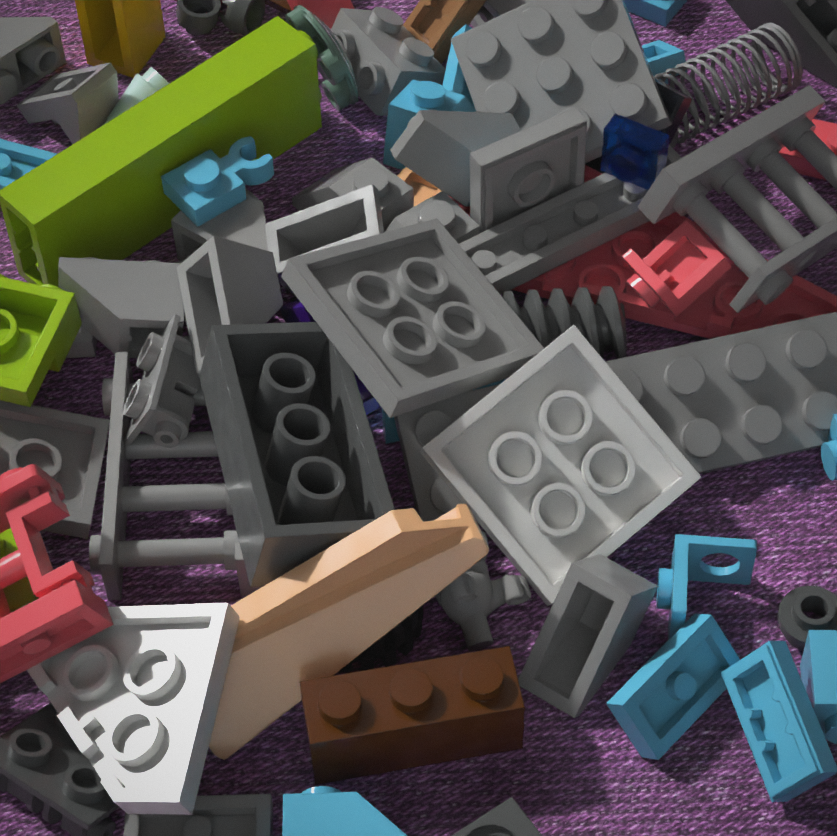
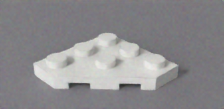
(145, 699)

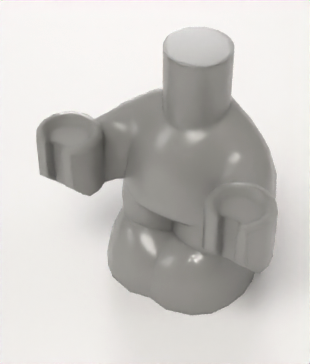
(475, 597)

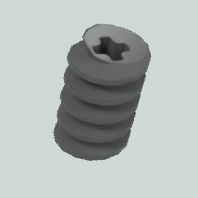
(599, 323)

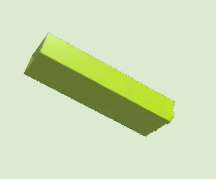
(108, 189)

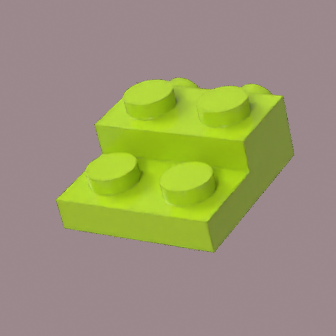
(35, 336)

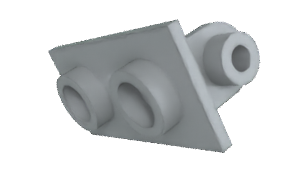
(153, 401)

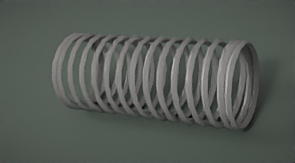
(773, 84)

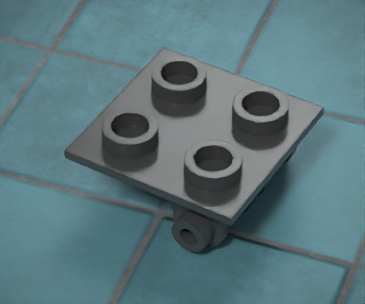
(52, 775)

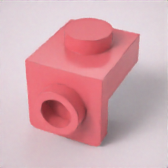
(676, 269)

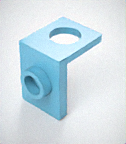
(688, 566)

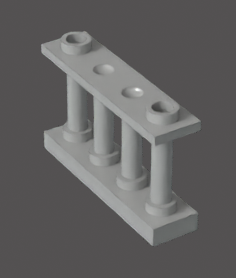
(721, 167)
(110, 550)

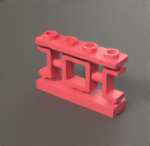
(66, 603)

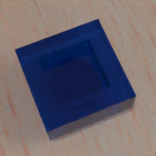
(633, 151)

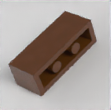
(413, 714)

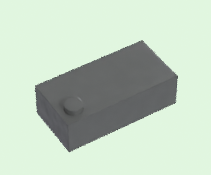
(290, 443)

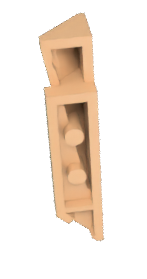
(333, 611)

